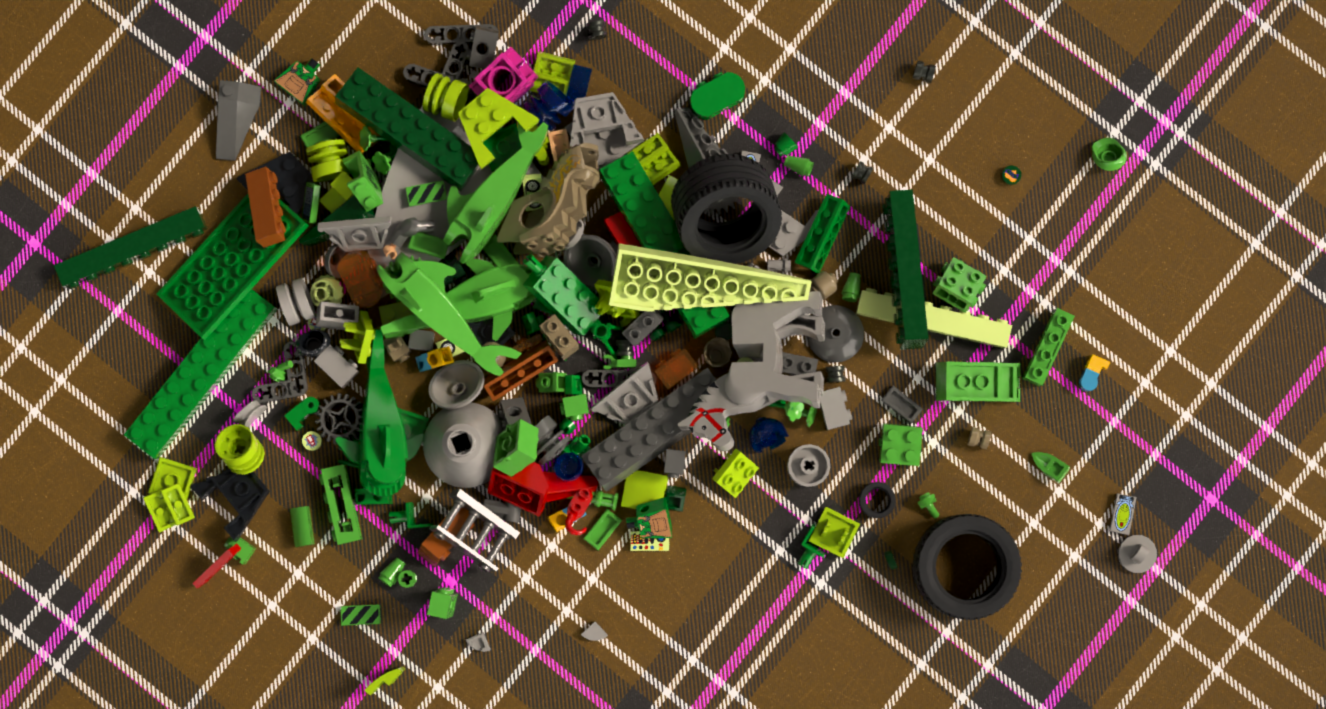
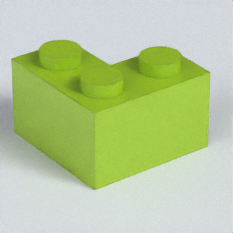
(338, 193)

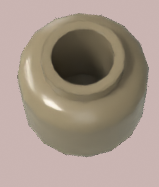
(824, 283)

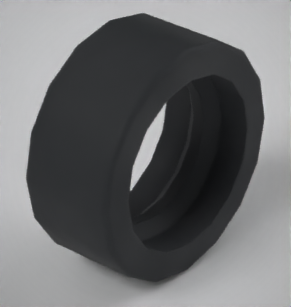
(891, 500)

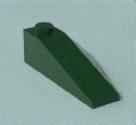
(349, 210)

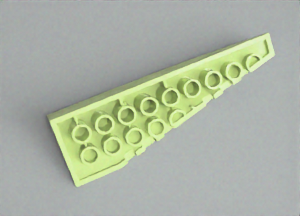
(669, 280)

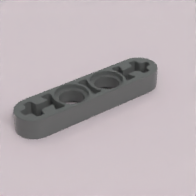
(461, 30)
(619, 375)

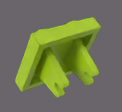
(604, 290)
(362, 338)
(735, 473)
(834, 532)

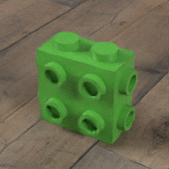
(959, 284)

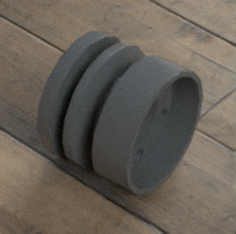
(549, 443)

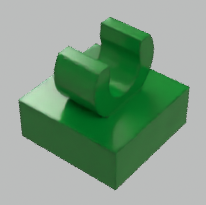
(532, 323)
(573, 384)

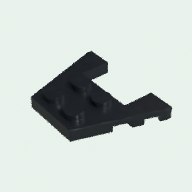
(291, 179)
(243, 492)

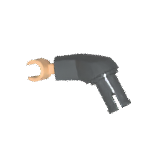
(404, 230)

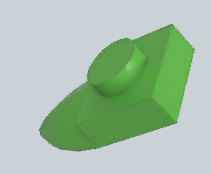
(1050, 466)

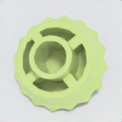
(326, 290)

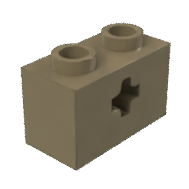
(559, 337)

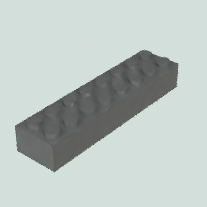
(646, 434)

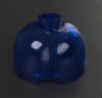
(767, 433)

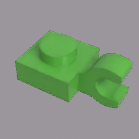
(624, 362)

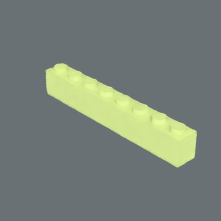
(940, 320)

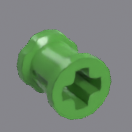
(403, 574)

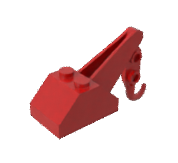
(534, 488)

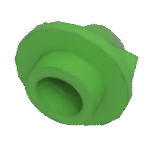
(278, 373)
(927, 501)

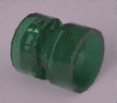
(453, 262)

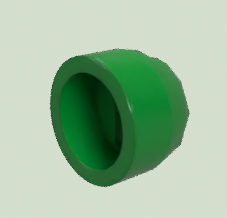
(567, 425)

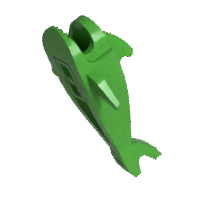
(481, 212)
(424, 293)
(487, 295)

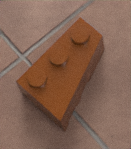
(434, 549)

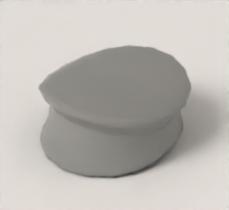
(249, 413)

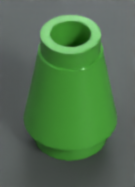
(799, 165)
(851, 290)
(390, 574)

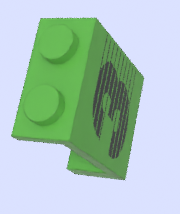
(365, 183)

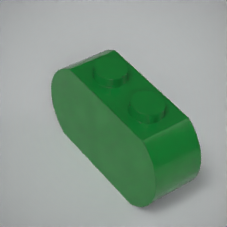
(717, 95)

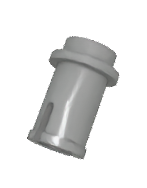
(779, 265)

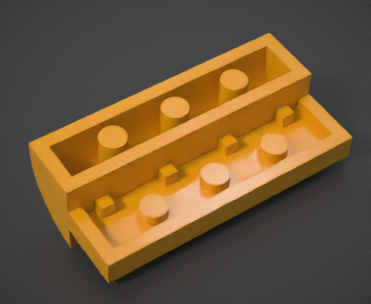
(341, 121)

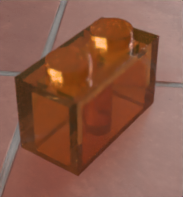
(676, 368)

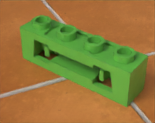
(1048, 347)
(330, 498)
(442, 603)

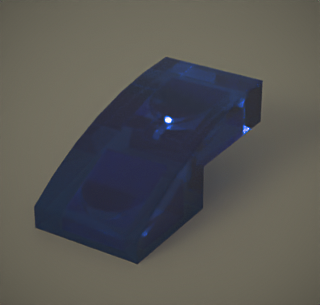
(578, 82)

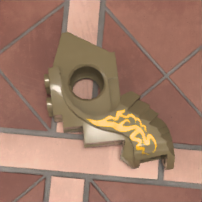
(562, 203)

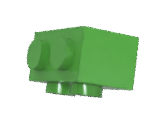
(575, 407)

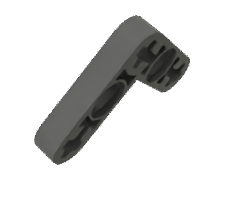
(453, 76)
(288, 385)

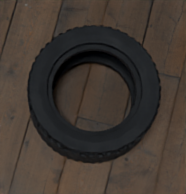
(718, 179)
(1007, 572)

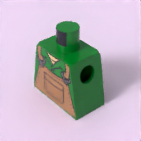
(299, 80)
(652, 519)

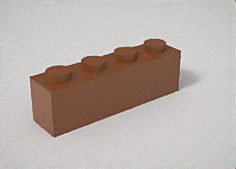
(265, 207)
(520, 370)

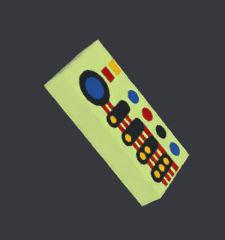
(648, 544)

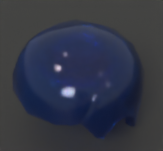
(568, 466)

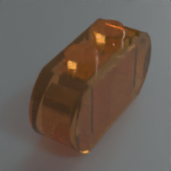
(361, 278)

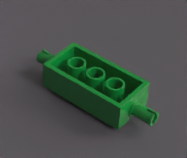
(562, 293)

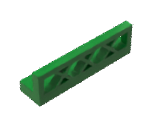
(822, 233)

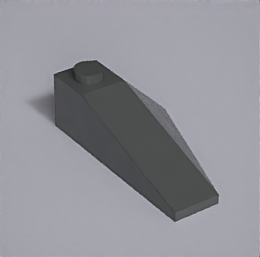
(236, 111)
(695, 139)

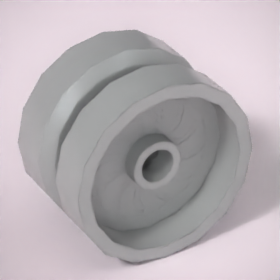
(295, 301)
(819, 461)

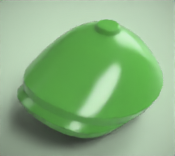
(1108, 154)

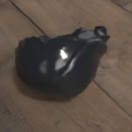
(312, 343)

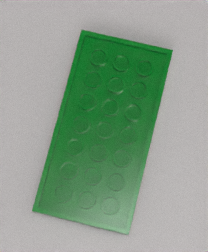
(225, 268)

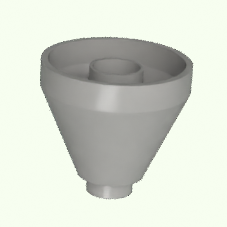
(469, 467)

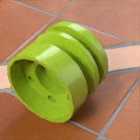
(445, 97)
(327, 156)
(239, 449)

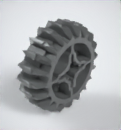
(344, 412)

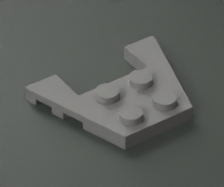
(602, 114)
(791, 231)

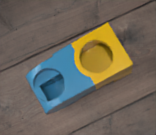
(434, 359)
(1088, 379)
(558, 520)

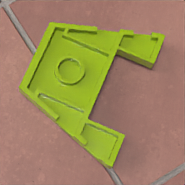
(487, 115)

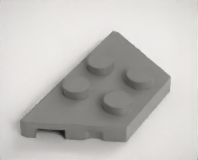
(357, 233)
(630, 397)

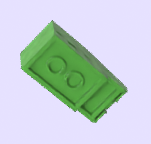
(977, 381)

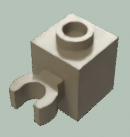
(397, 349)

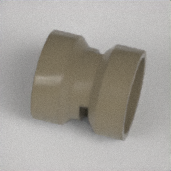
(974, 438)

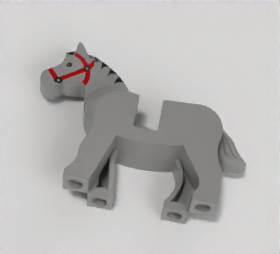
(755, 385)

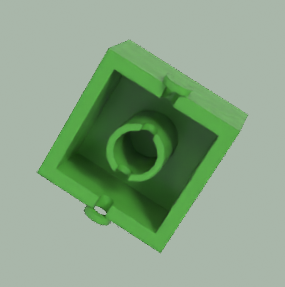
(900, 444)
(516, 447)

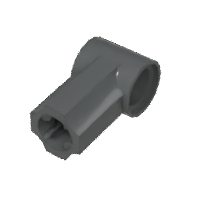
(503, 510)

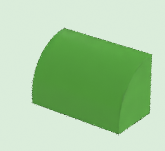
(302, 526)

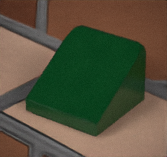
(675, 497)

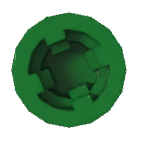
(785, 145)

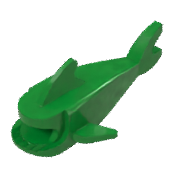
(382, 438)

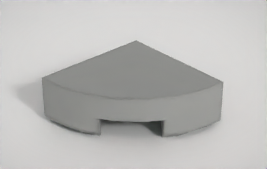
(594, 632)
(479, 642)

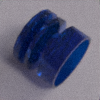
(549, 105)

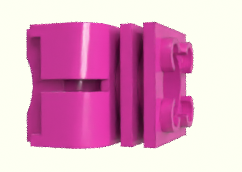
(506, 62)

